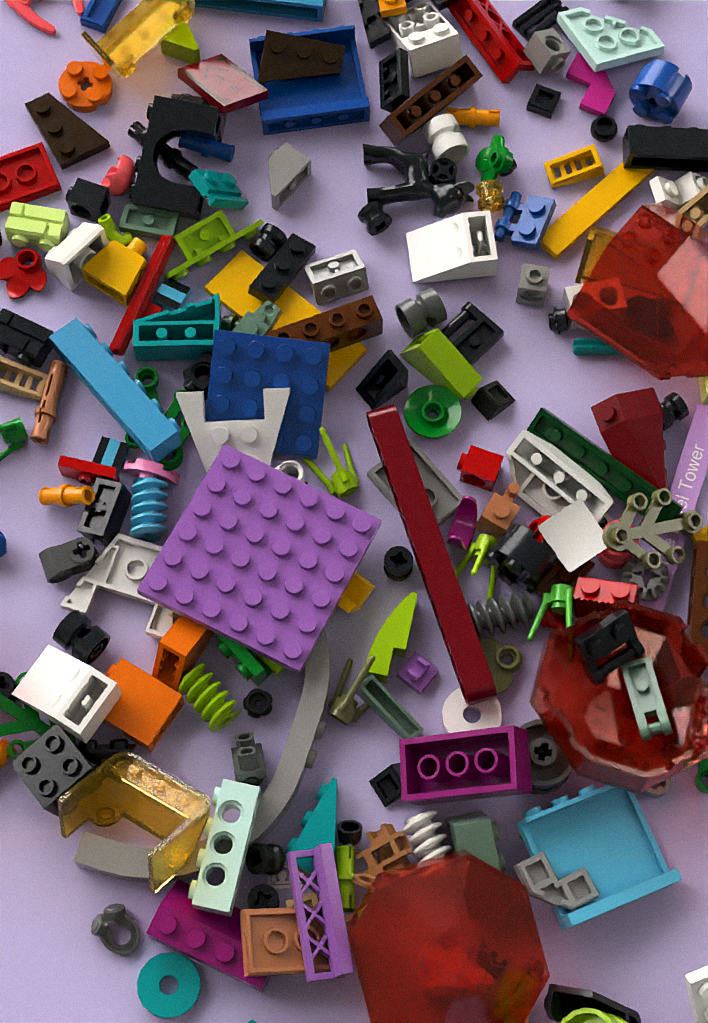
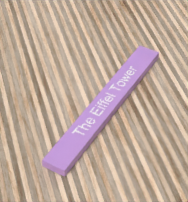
(684, 490)

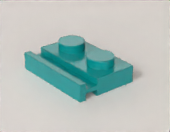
(219, 188)

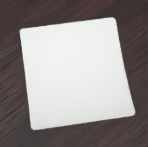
(573, 535)

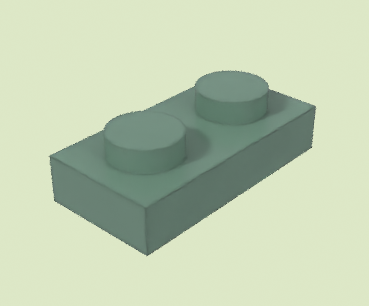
(148, 221)

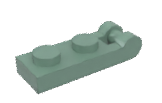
(646, 697)

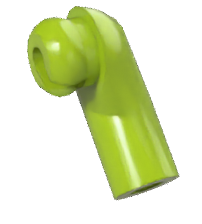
(111, 231)

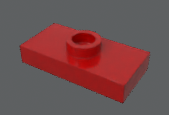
(86, 471)

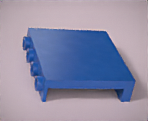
(319, 100)

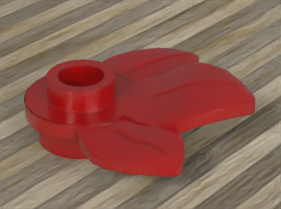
(21, 277)

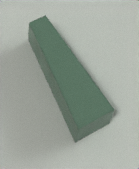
(388, 708)

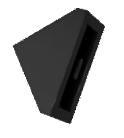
(383, 381)

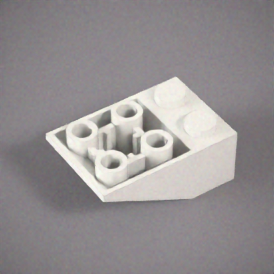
(427, 38)
(453, 248)
(68, 692)

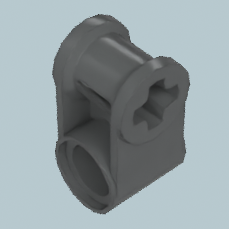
(65, 560)

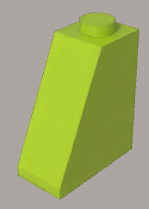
(442, 363)

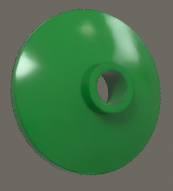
(432, 400)

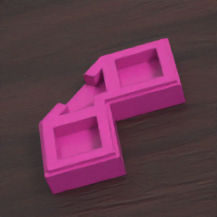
(600, 90)

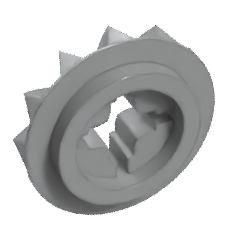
(655, 586)

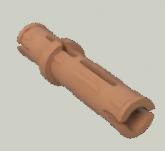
(46, 412)

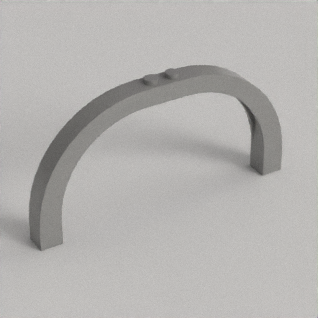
(131, 862)

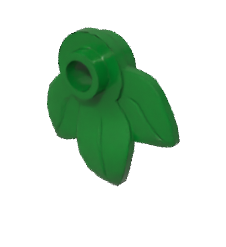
(494, 159)

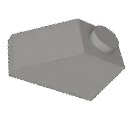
(286, 172)

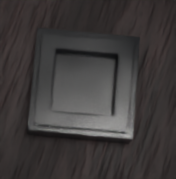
(543, 101)

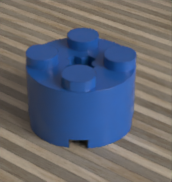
(660, 91)

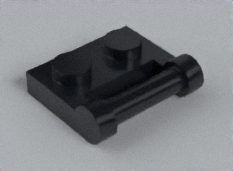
(478, 337)
(605, 638)

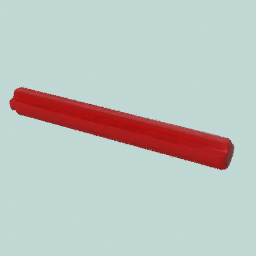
(142, 294)

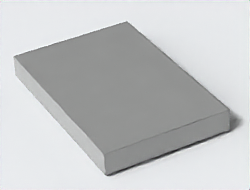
(441, 493)

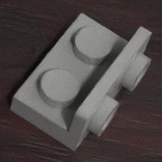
(337, 277)

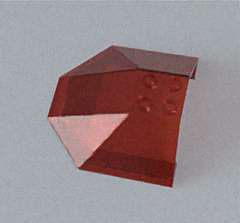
(651, 294)

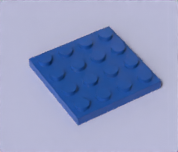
(252, 362)

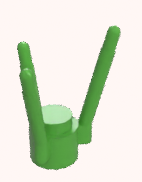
(561, 603)

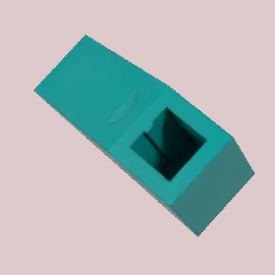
(318, 826)

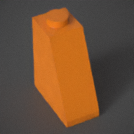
(180, 651)

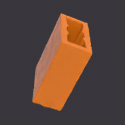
(144, 707)

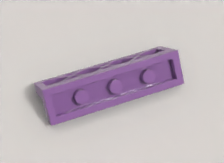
(331, 912)

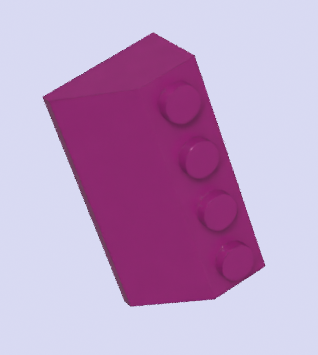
(202, 935)

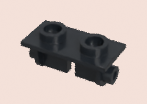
(96, 752)

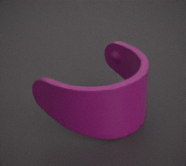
(463, 524)

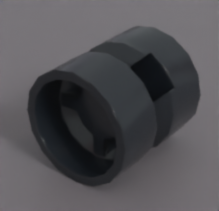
(78, 634)

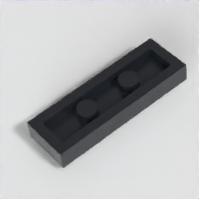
(282, 269)

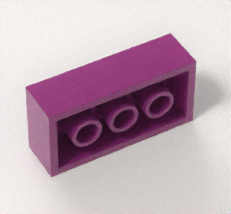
(465, 765)

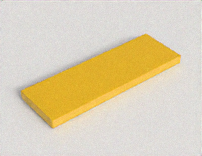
(233, 287)

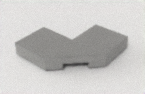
(543, 884)

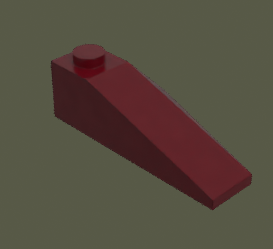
(634, 432)

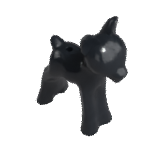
(446, 196)

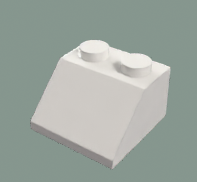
(74, 252)

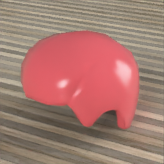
(121, 177)

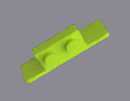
(205, 238)

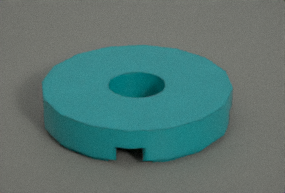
(150, 980)

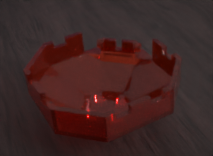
(598, 723)
(447, 944)

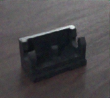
(107, 512)

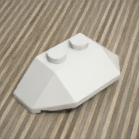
(552, 479)

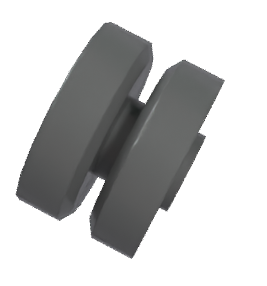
(555, 769)

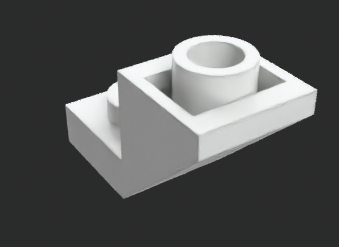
(679, 192)

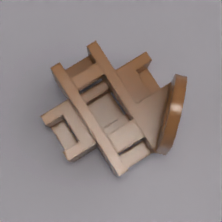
(391, 857)

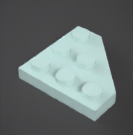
(608, 40)

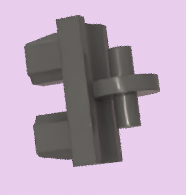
(248, 760)

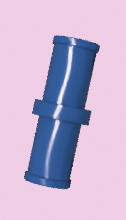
(208, 147)

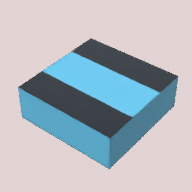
(171, 294)
(111, 453)

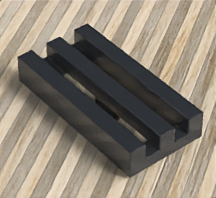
(533, 11)

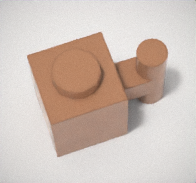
(499, 512)

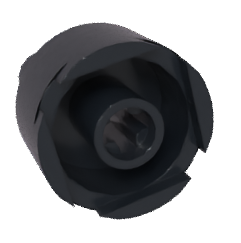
(522, 558)

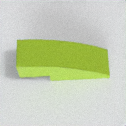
(392, 638)

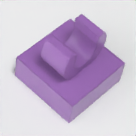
(417, 673)

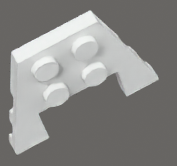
(252, 437)
(121, 571)

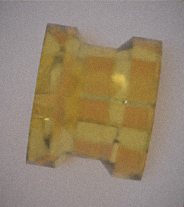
(490, 195)

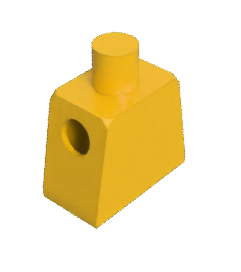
(117, 269)

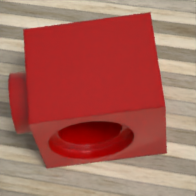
(480, 467)

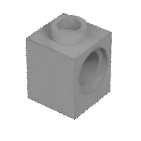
(547, 51)
(533, 285)

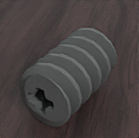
(501, 614)

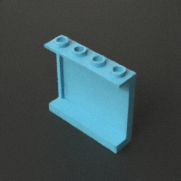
(608, 838)

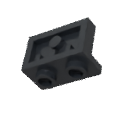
(394, 80)

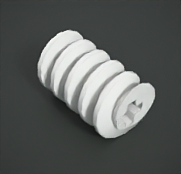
(425, 836)

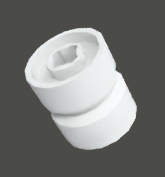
(446, 138)

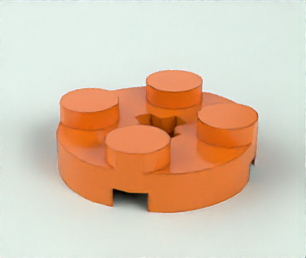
(80, 73)

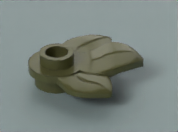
(501, 673)

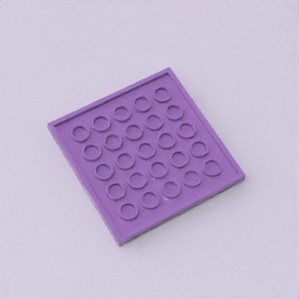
(260, 558)

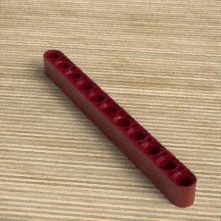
(431, 556)

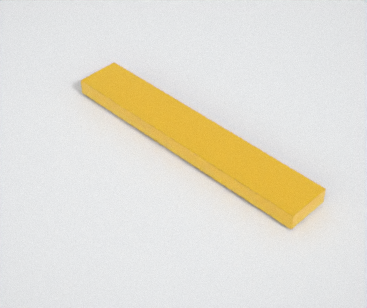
(592, 208)

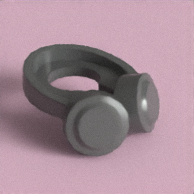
(101, 929)

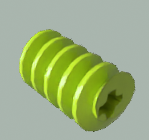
(207, 699)

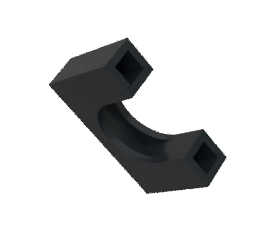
(169, 120)

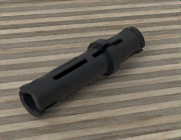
(171, 157)

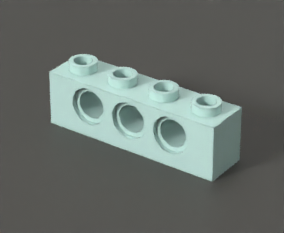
(222, 898)

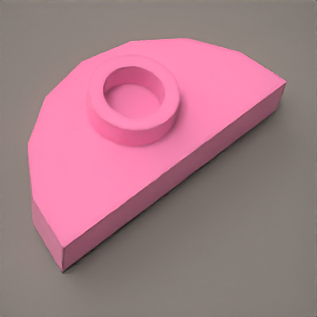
(151, 469)

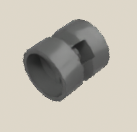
(418, 313)

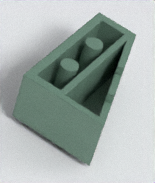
(478, 836)

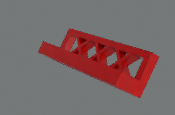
(492, 37)

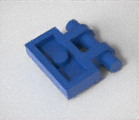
(532, 224)

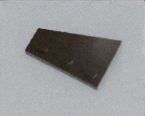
(298, 57)
(64, 132)

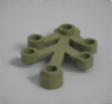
(649, 530)

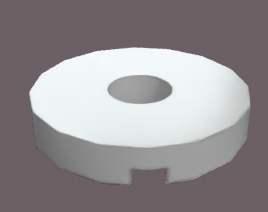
(453, 711)

